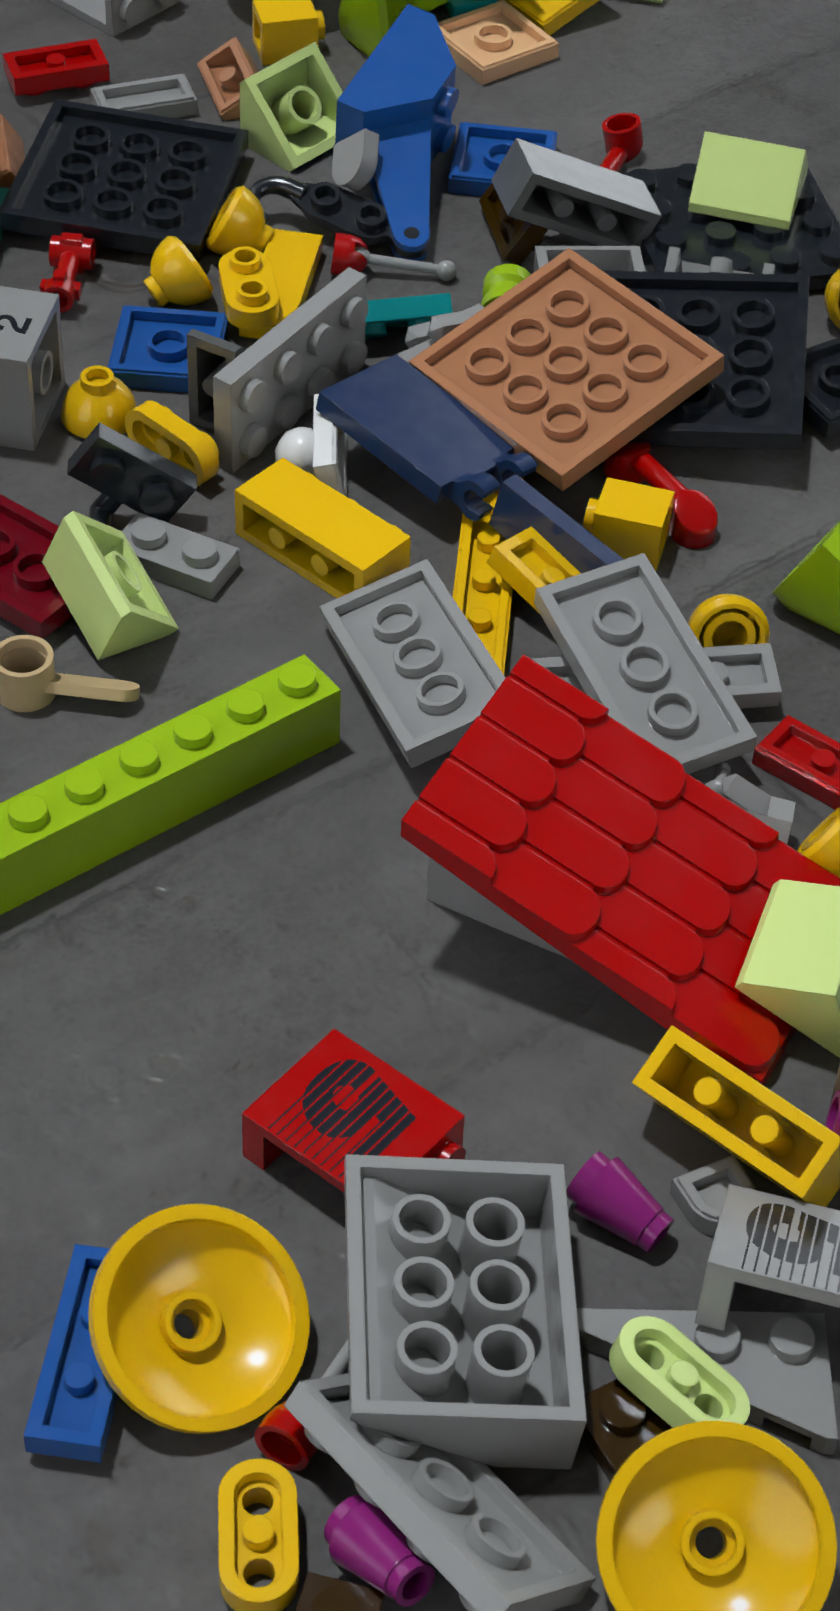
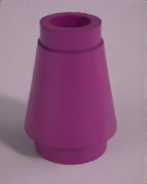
(618, 1202)
(376, 1551)

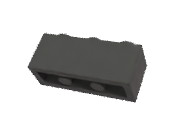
(574, 196)

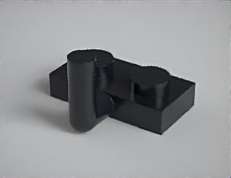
(129, 476)

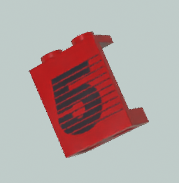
(347, 1103)

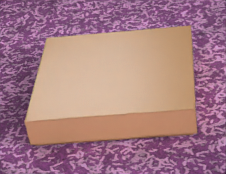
(496, 42)

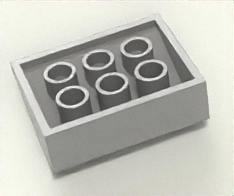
(464, 1307)

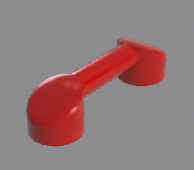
(622, 139)
(693, 512)

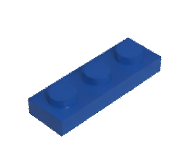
(72, 1395)

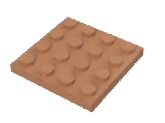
(569, 366)

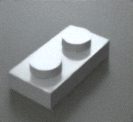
(181, 556)

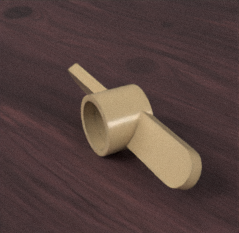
(31, 683)

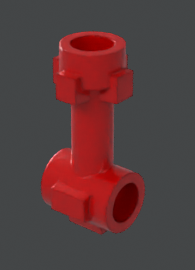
(70, 255)

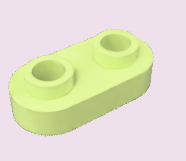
(675, 1375)

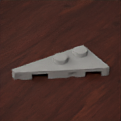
(772, 1354)

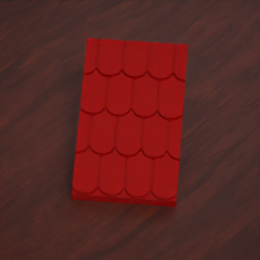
(609, 858)

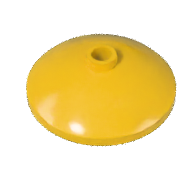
(243, 1309)
(727, 1477)

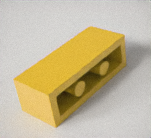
(317, 530)
(743, 1117)

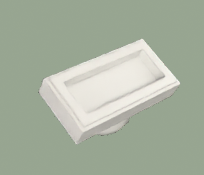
(318, 450)

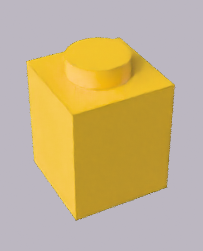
(284, 27)
(631, 519)

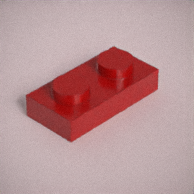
(56, 67)

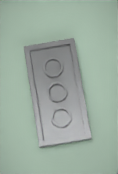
(282, 371)
(415, 659)
(645, 662)
(447, 1508)

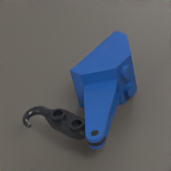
(409, 101)

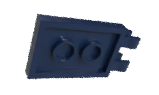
(423, 435)

